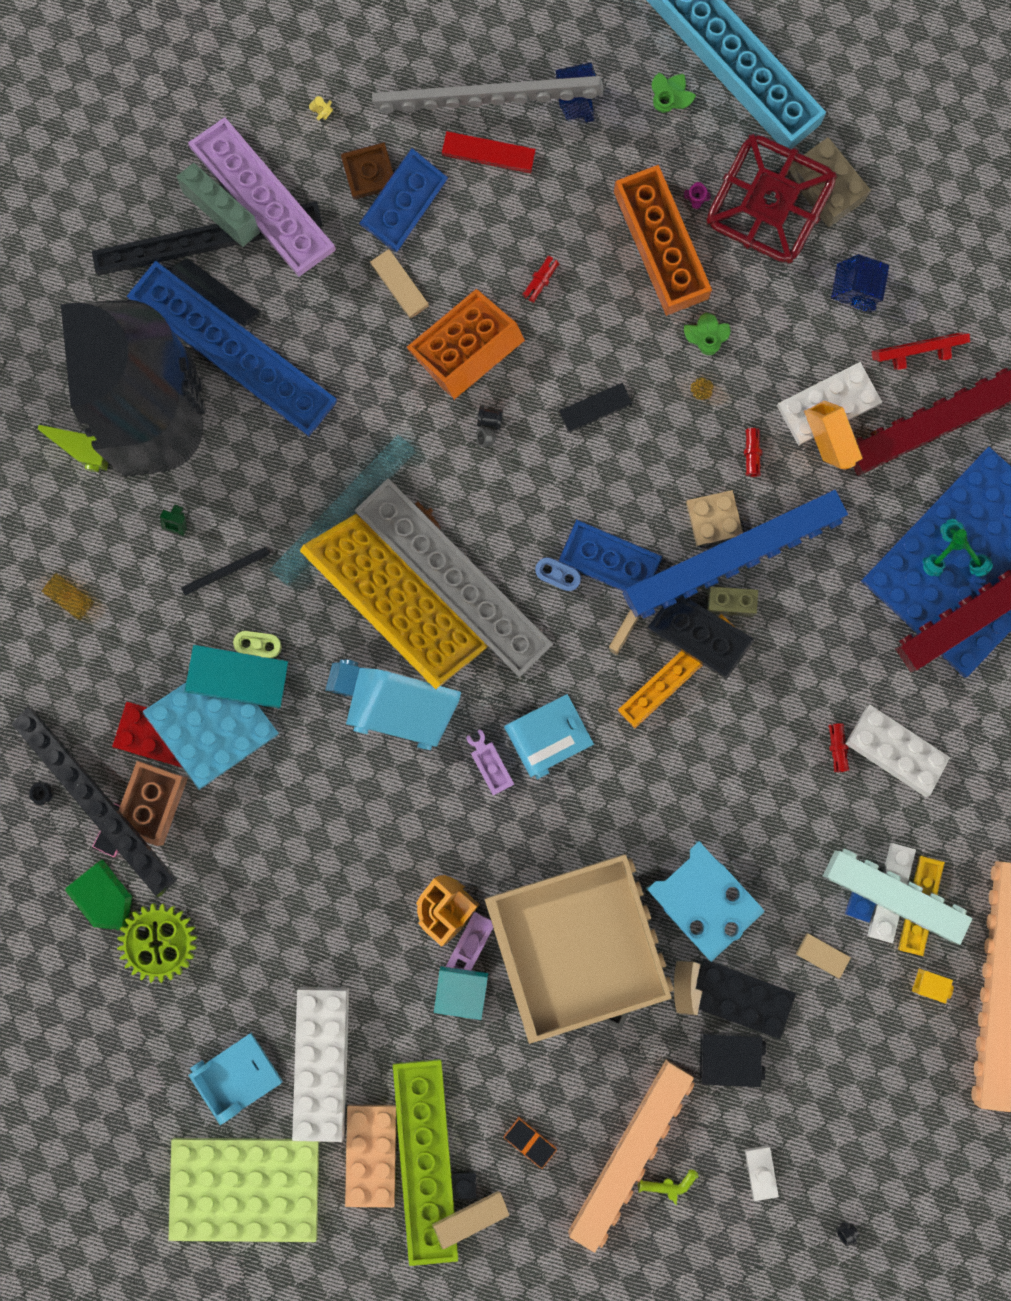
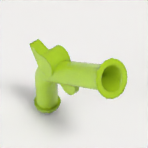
(667, 1187)

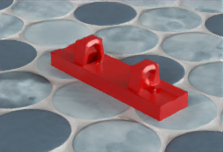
(941, 344)

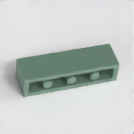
(218, 204)

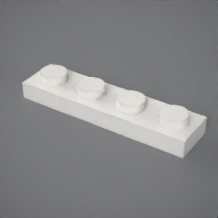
(883, 921)

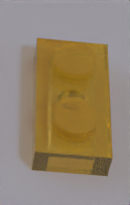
(67, 596)

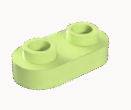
(258, 644)

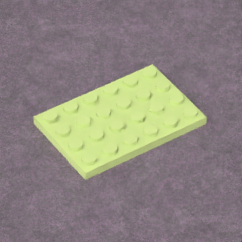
(243, 1190)

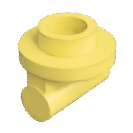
(321, 108)

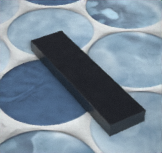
(215, 292)

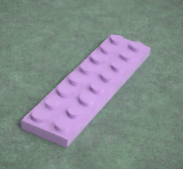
(263, 195)

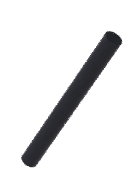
(226, 570)

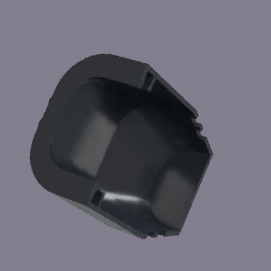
(132, 385)

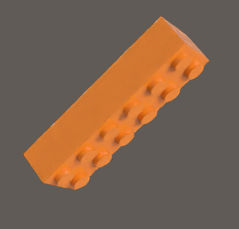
(662, 240)

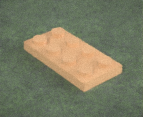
(370, 1156)

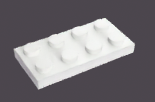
(846, 389)
(898, 751)

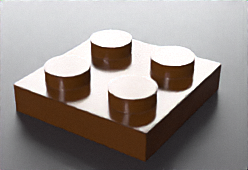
(367, 170)

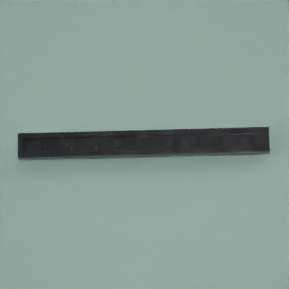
(174, 246)
(94, 802)

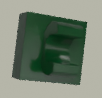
(174, 520)

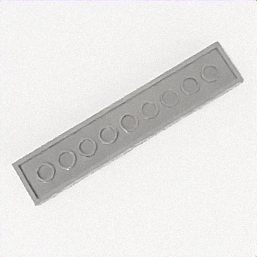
(454, 578)

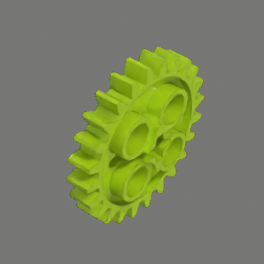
(135, 944)

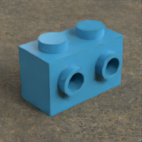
(343, 677)

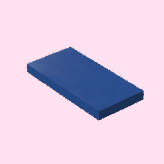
(403, 200)
(608, 557)

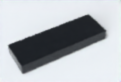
(595, 407)

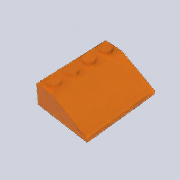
(466, 343)

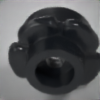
(35, 790)
(847, 1233)

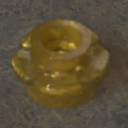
(699, 394)

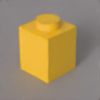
(933, 986)

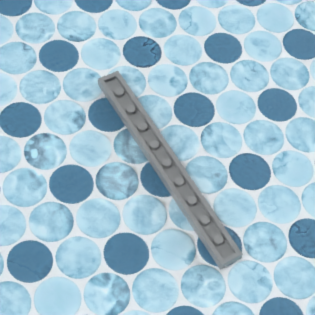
(489, 93)

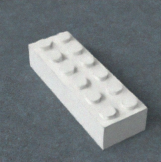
(320, 1064)

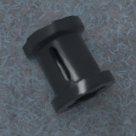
(490, 417)

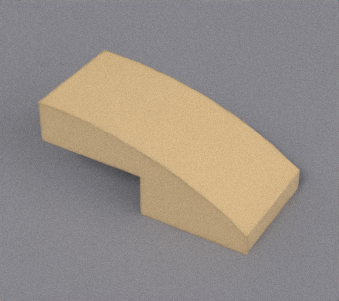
(685, 995)

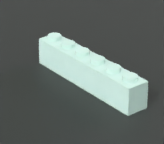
(898, 897)

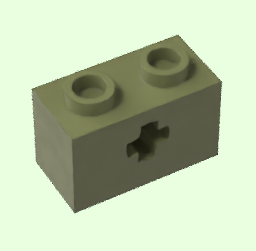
(732, 601)

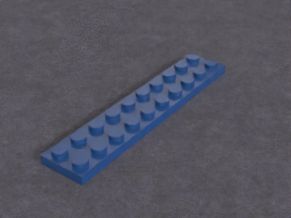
(234, 349)

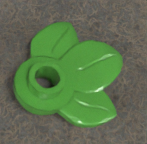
(672, 91)
(707, 331)

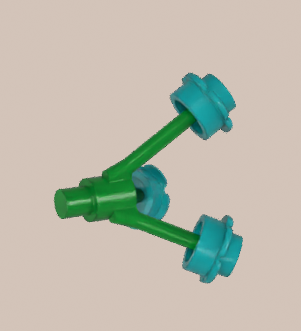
(955, 534)

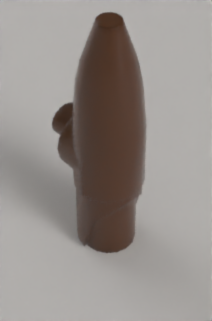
(427, 513)

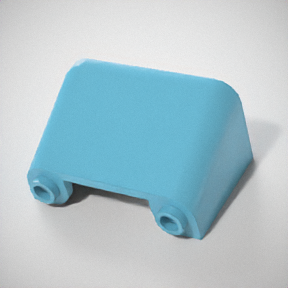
(401, 707)

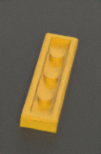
(927, 876)

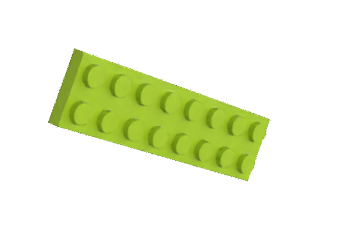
(424, 1158)

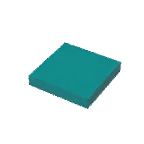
(460, 993)

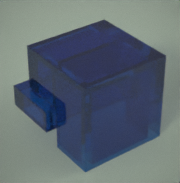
(578, 106)
(860, 282)

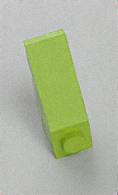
(77, 446)

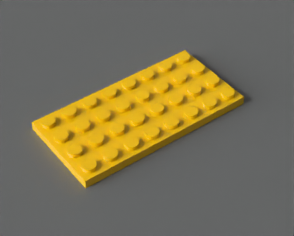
(394, 599)

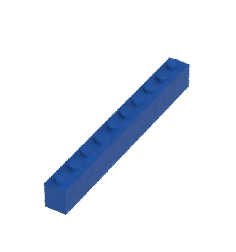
(734, 554)

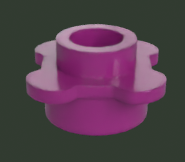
(697, 188)

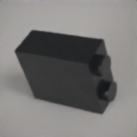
(731, 1059)

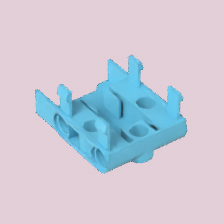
(699, 894)

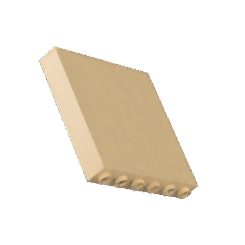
(579, 948)

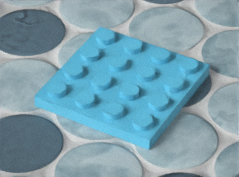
(208, 732)

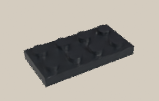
(701, 635)
(744, 999)

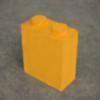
(833, 435)

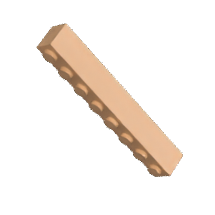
(630, 1156)

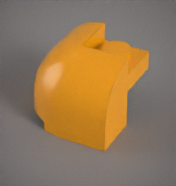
(444, 908)

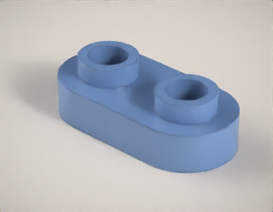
(558, 574)

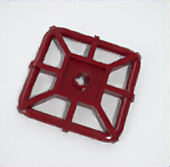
(785, 192)

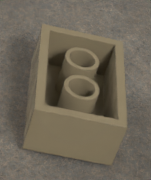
(849, 187)

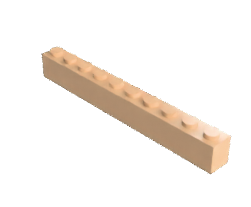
(994, 1042)

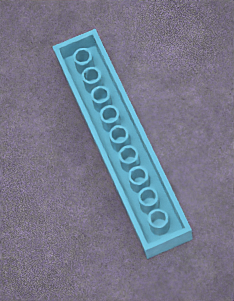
(744, 67)

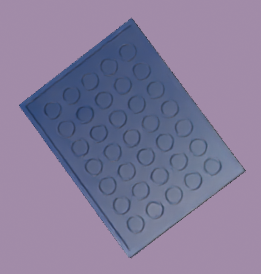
(983, 506)

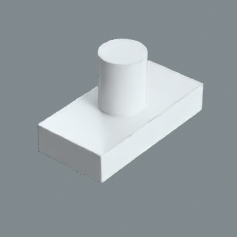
(761, 1173)

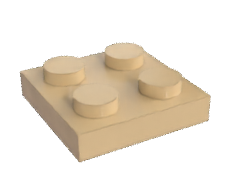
(714, 518)

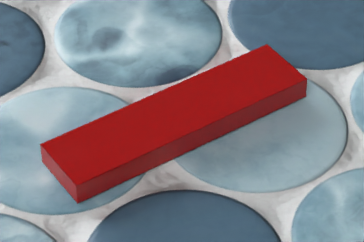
(488, 152)

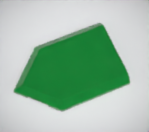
(101, 897)

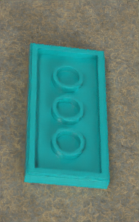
(236, 676)

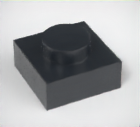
(464, 1184)

